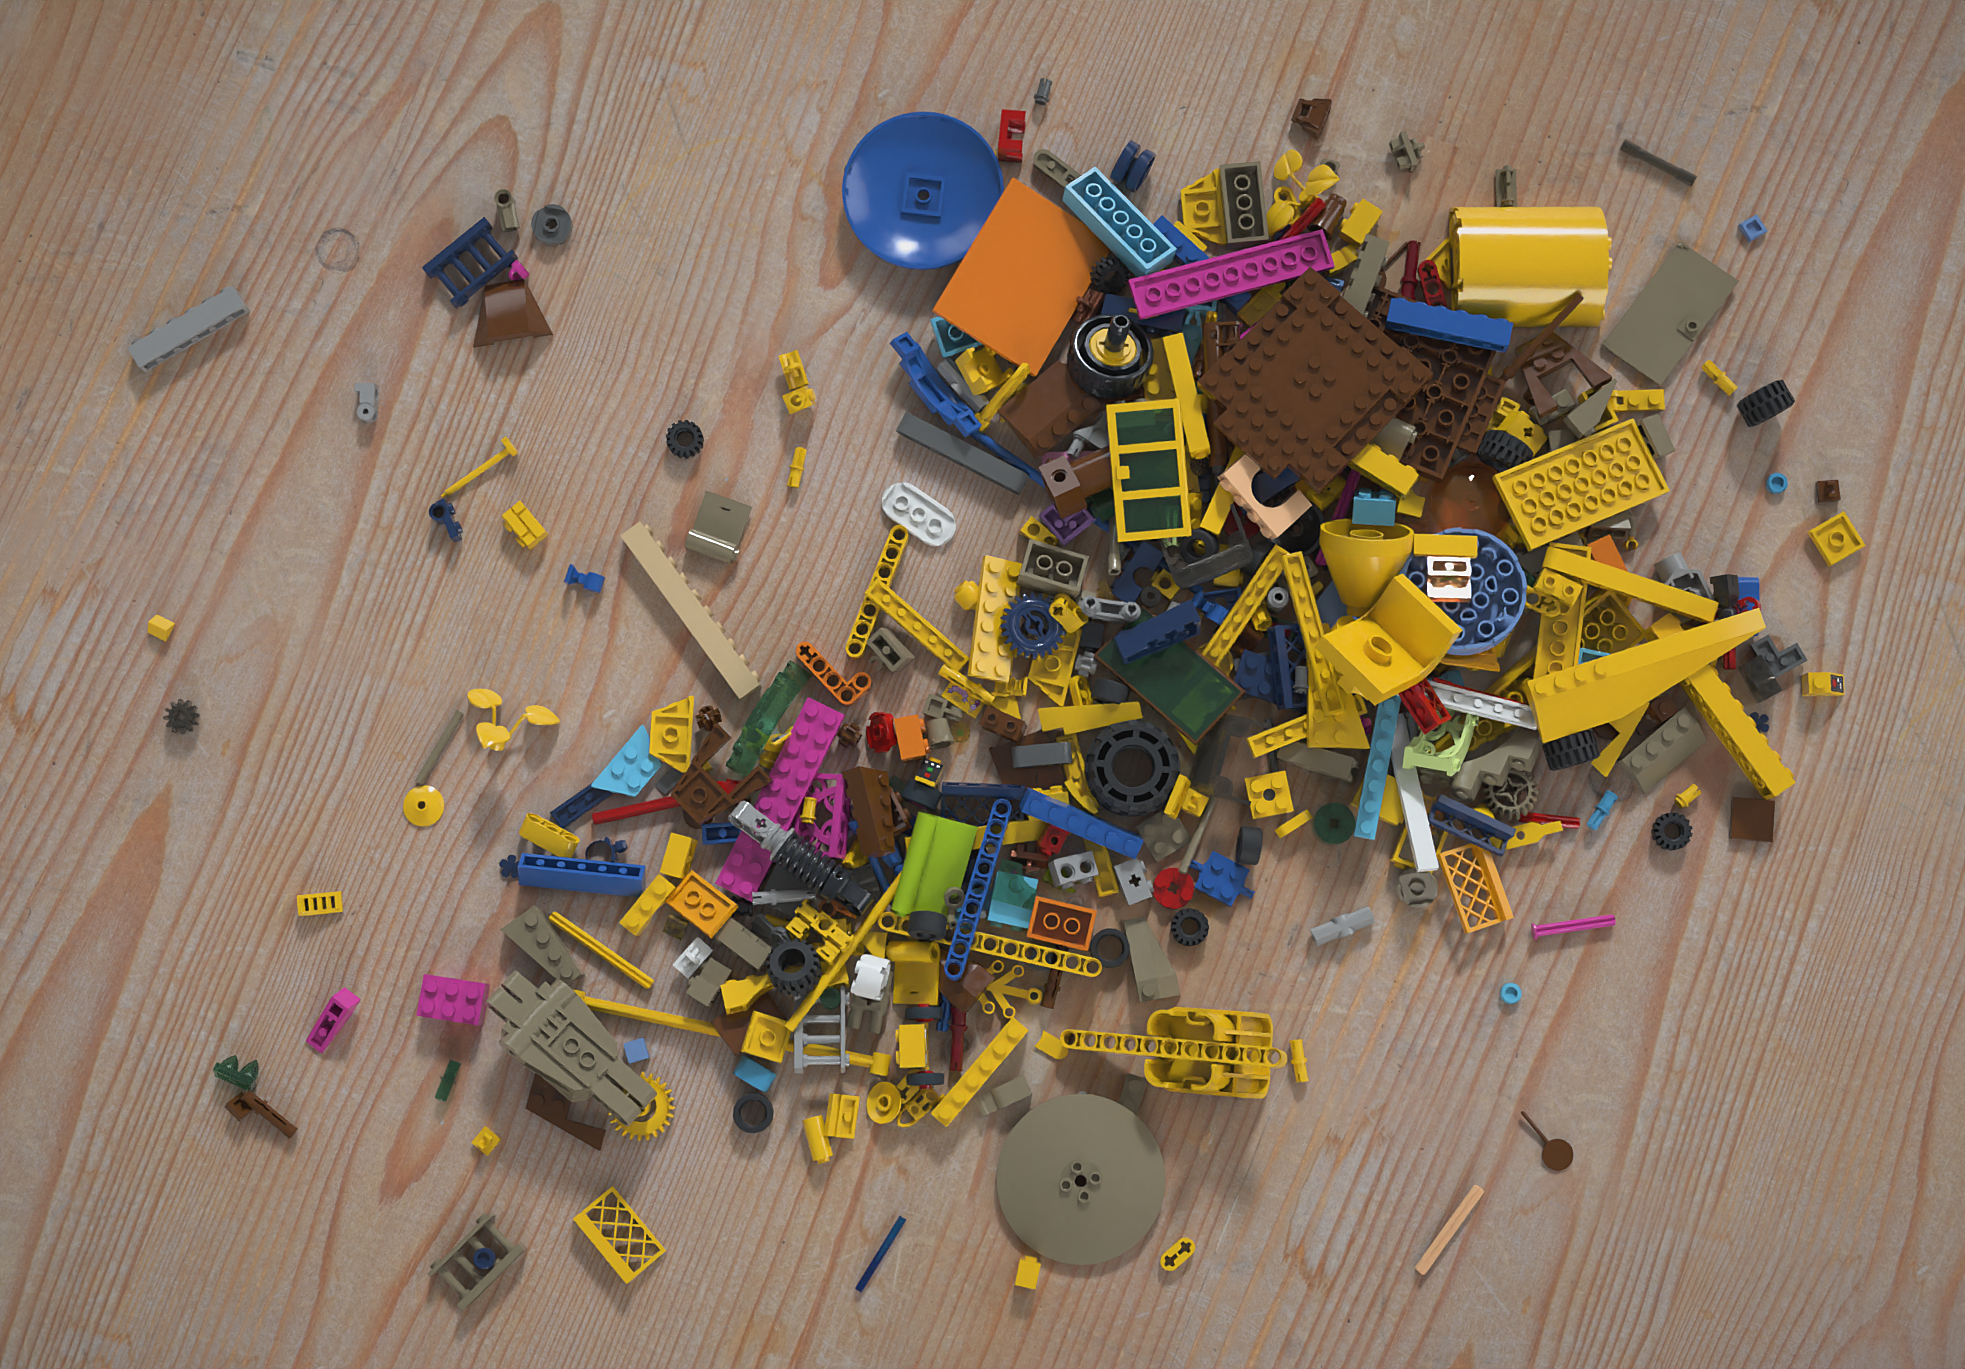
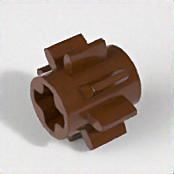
(708, 717)
(849, 735)

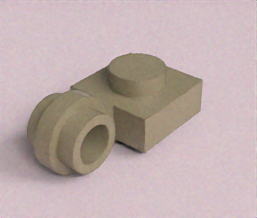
(937, 707)

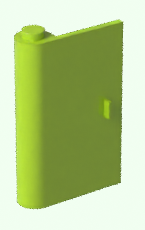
(933, 864)

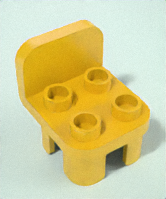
(1210, 1077)

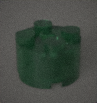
(1344, 819)

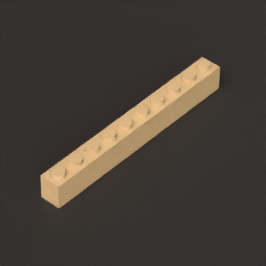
(690, 610)

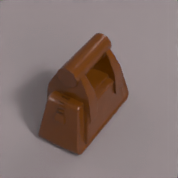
(1315, 117)

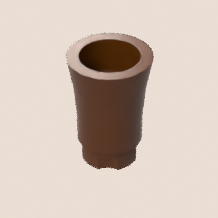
(1329, 216)

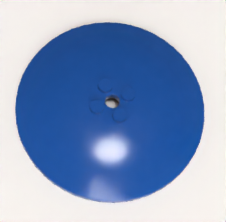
(915, 156)

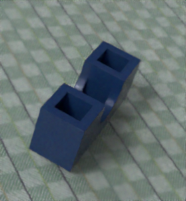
(1145, 556)

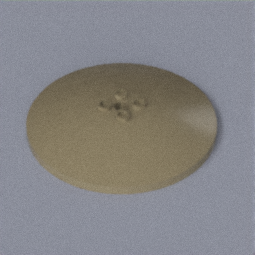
(1088, 1139)

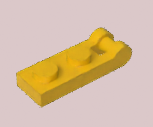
(1638, 400)

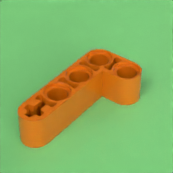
(828, 672)

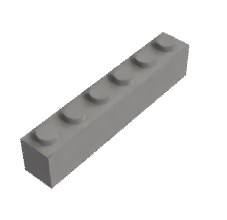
(188, 329)

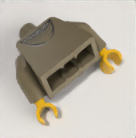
(1618, 526)

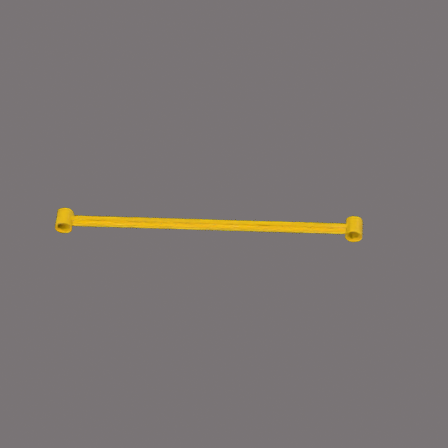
(878, 1063)

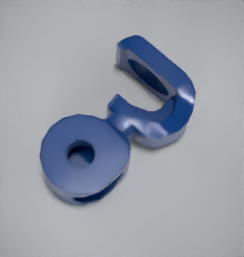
(590, 581)
(1213, 610)

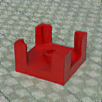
(1011, 122)

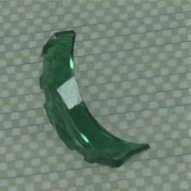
(766, 717)

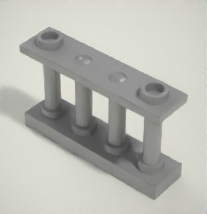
(802, 1060)

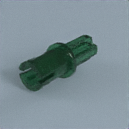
(447, 1080)

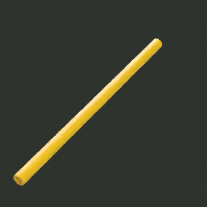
(842, 957)

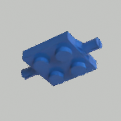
(1221, 878)

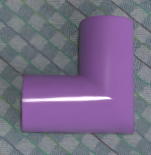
(1069, 527)

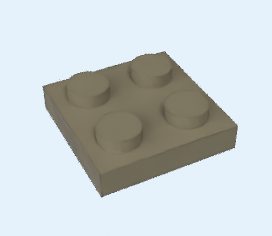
(1163, 835)

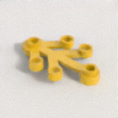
(999, 987)

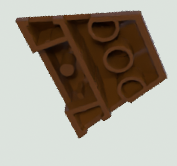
(509, 313)

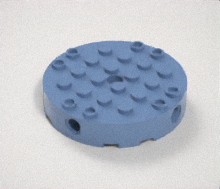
(1495, 588)

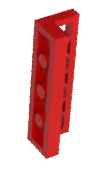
(1423, 709)

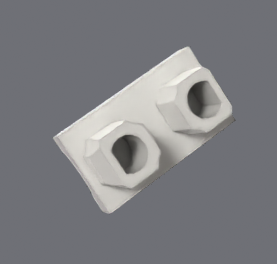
(693, 957)

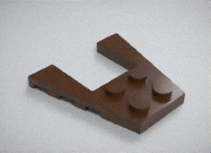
(1550, 357)
(702, 794)
(554, 1108)

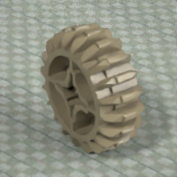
(1518, 789)

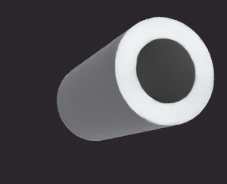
(1272, 604)

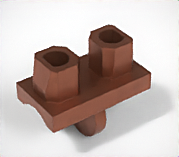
(1088, 305)
(1030, 861)

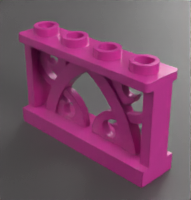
(841, 815)

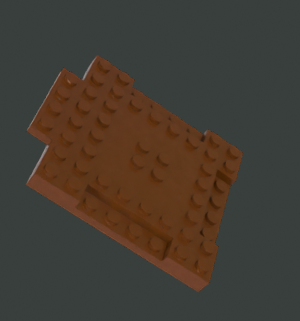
(1311, 384)
(1453, 405)

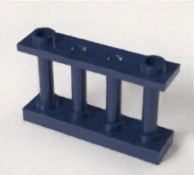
(451, 255)

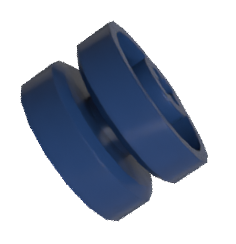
(1132, 166)

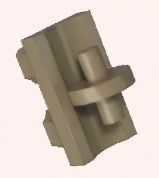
(1409, 159)

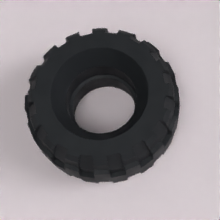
(1124, 799)

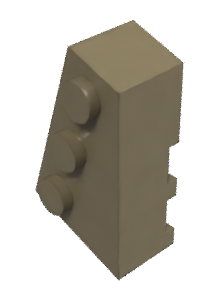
(743, 944)

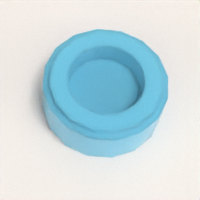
(1510, 993)

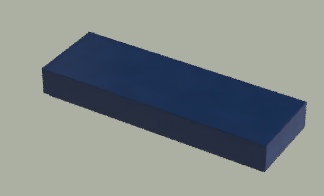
(579, 805)

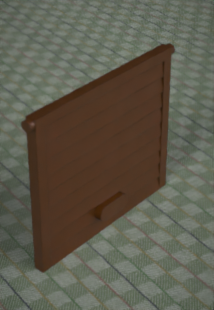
(1047, 775)

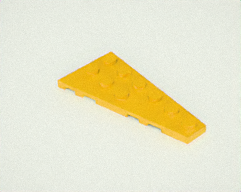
(1334, 731)

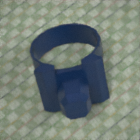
(619, 846)

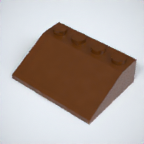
(1048, 409)

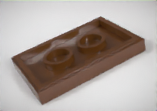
(734, 1026)

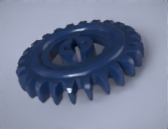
(1018, 641)

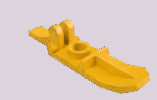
(1532, 831)

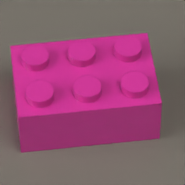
(453, 999)

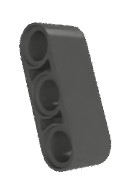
(1041, 755)

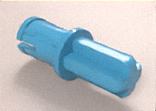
(1602, 810)

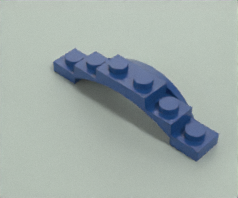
(931, 387)

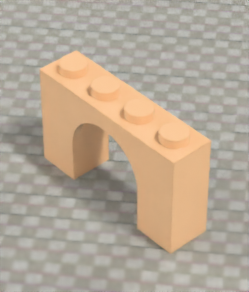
(1272, 521)

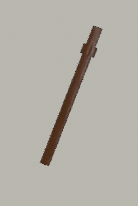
(1510, 371)

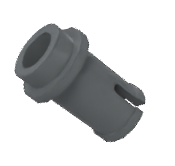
(1041, 97)
(1301, 680)

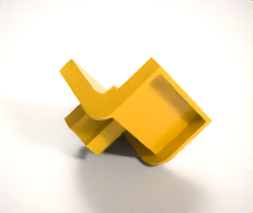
(1391, 643)

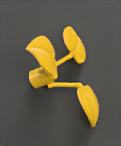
(1319, 180)
(497, 736)

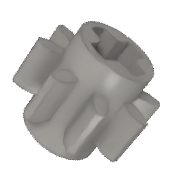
(1086, 664)

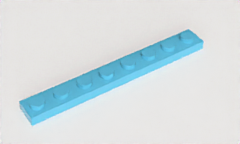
(1377, 768)

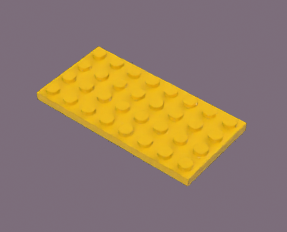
(1580, 484)

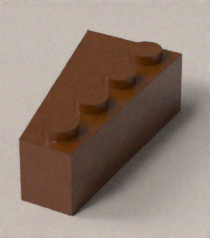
(871, 810)

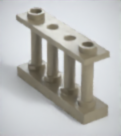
(482, 1282)

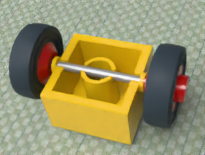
(914, 1046)

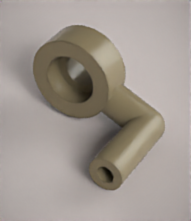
(953, 904)

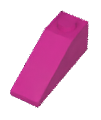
(332, 1019)

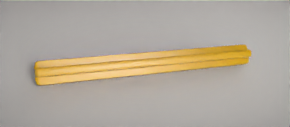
(601, 950)

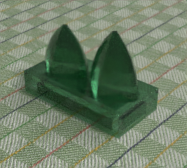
(244, 1078)

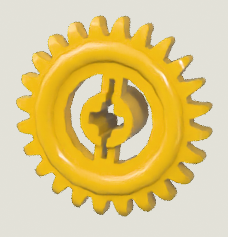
(658, 1119)

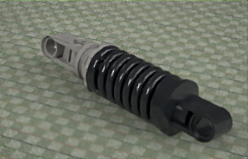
(795, 856)

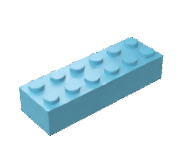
(1118, 223)

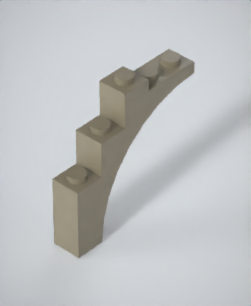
(1518, 752)

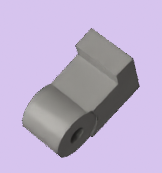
(368, 401)

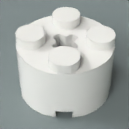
(871, 977)

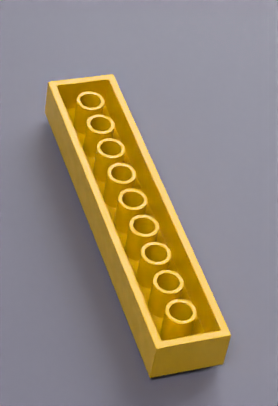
(1729, 721)

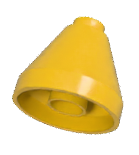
(1364, 559)

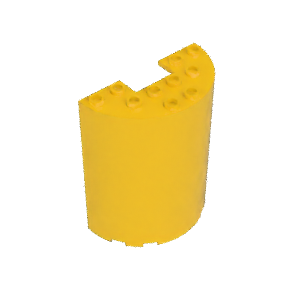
(1530, 263)

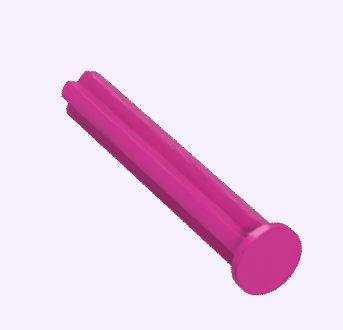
(1572, 925)

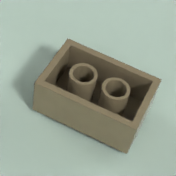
(1052, 569)

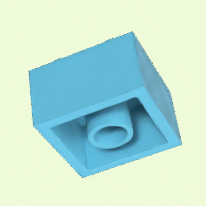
(1374, 507)

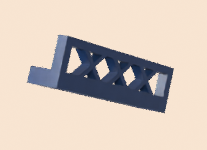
(1473, 818)

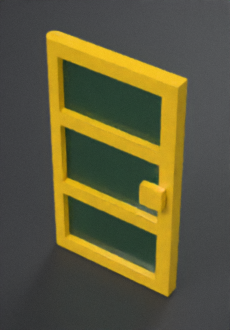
(1148, 470)

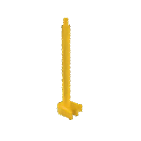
(510, 449)

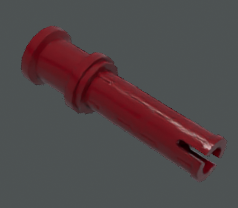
(1409, 280)
(957, 1027)

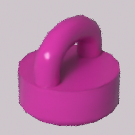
(522, 272)

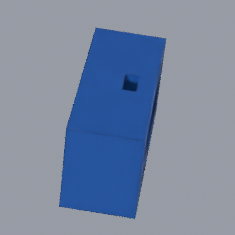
(1230, 595)

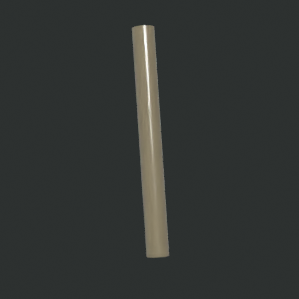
(439, 747)
(1197, 835)

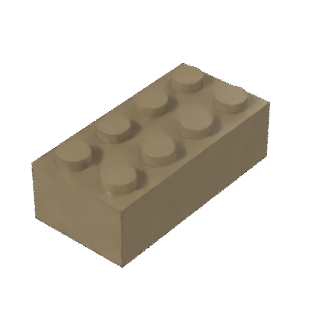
(1243, 205)

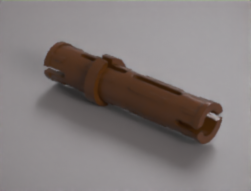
(1053, 983)
(261, 1107)

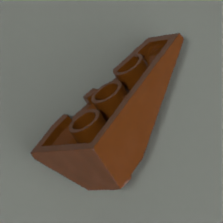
(966, 990)

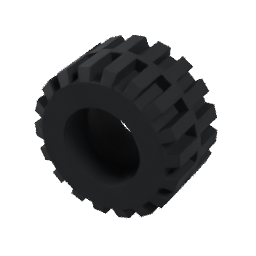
(1765, 403)
(1503, 451)
(1571, 750)
(793, 982)

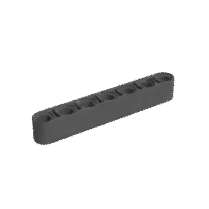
(962, 453)

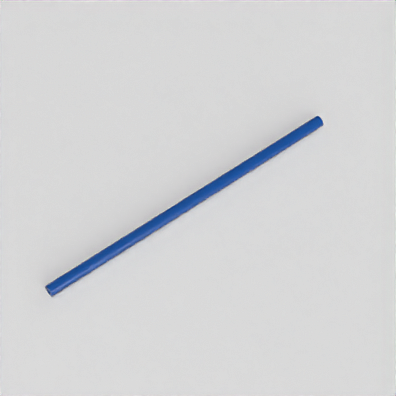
(1036, 476)

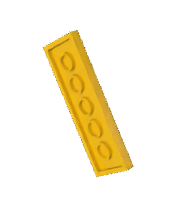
(997, 586)

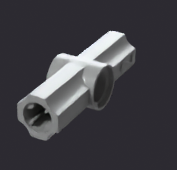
(954, 377)
(1342, 926)

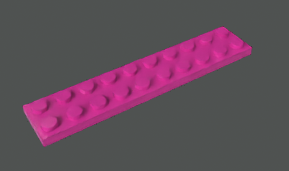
(1230, 274)
(783, 797)

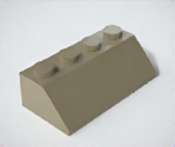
(1663, 750)

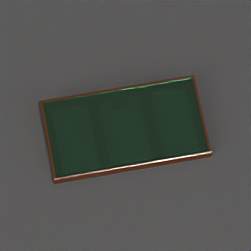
(1175, 683)

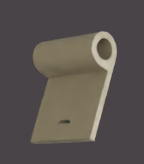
(1395, 437)
(718, 529)

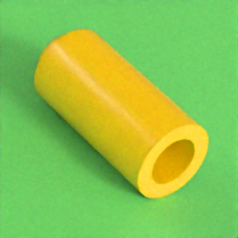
(817, 1141)

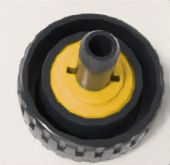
(1107, 356)

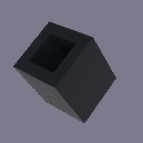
(1091, 637)

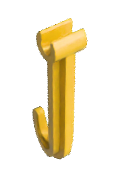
(1002, 396)

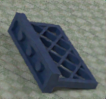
(1281, 664)
(978, 791)

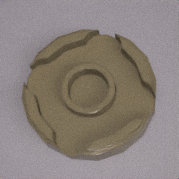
(1417, 888)

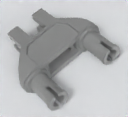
(1093, 436)
(1110, 610)

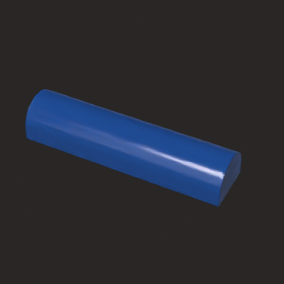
(719, 833)

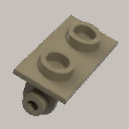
(1506, 187)

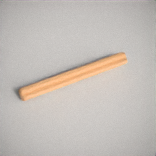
(1449, 1229)

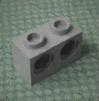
(1072, 866)

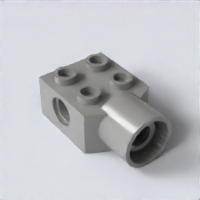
(1676, 573)

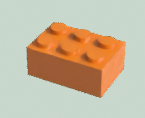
(1061, 923)

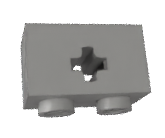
(1131, 893)

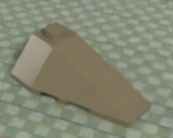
(1150, 966)

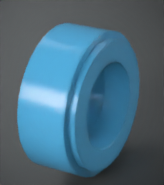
(1776, 483)

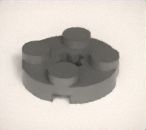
(546, 215)

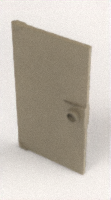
(1669, 313)

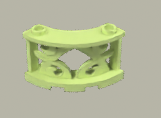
(1447, 760)

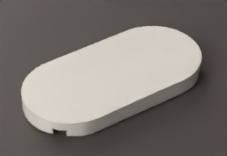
(919, 514)

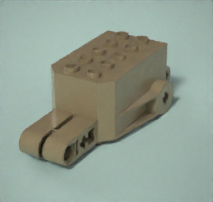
(567, 1046)

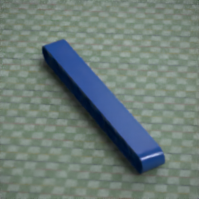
(978, 899)

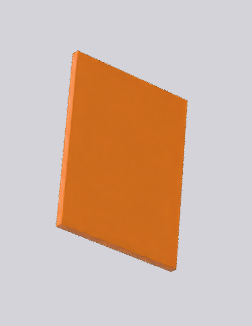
(1021, 277)

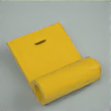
(915, 971)

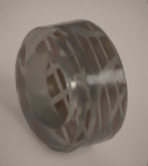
(1199, 466)

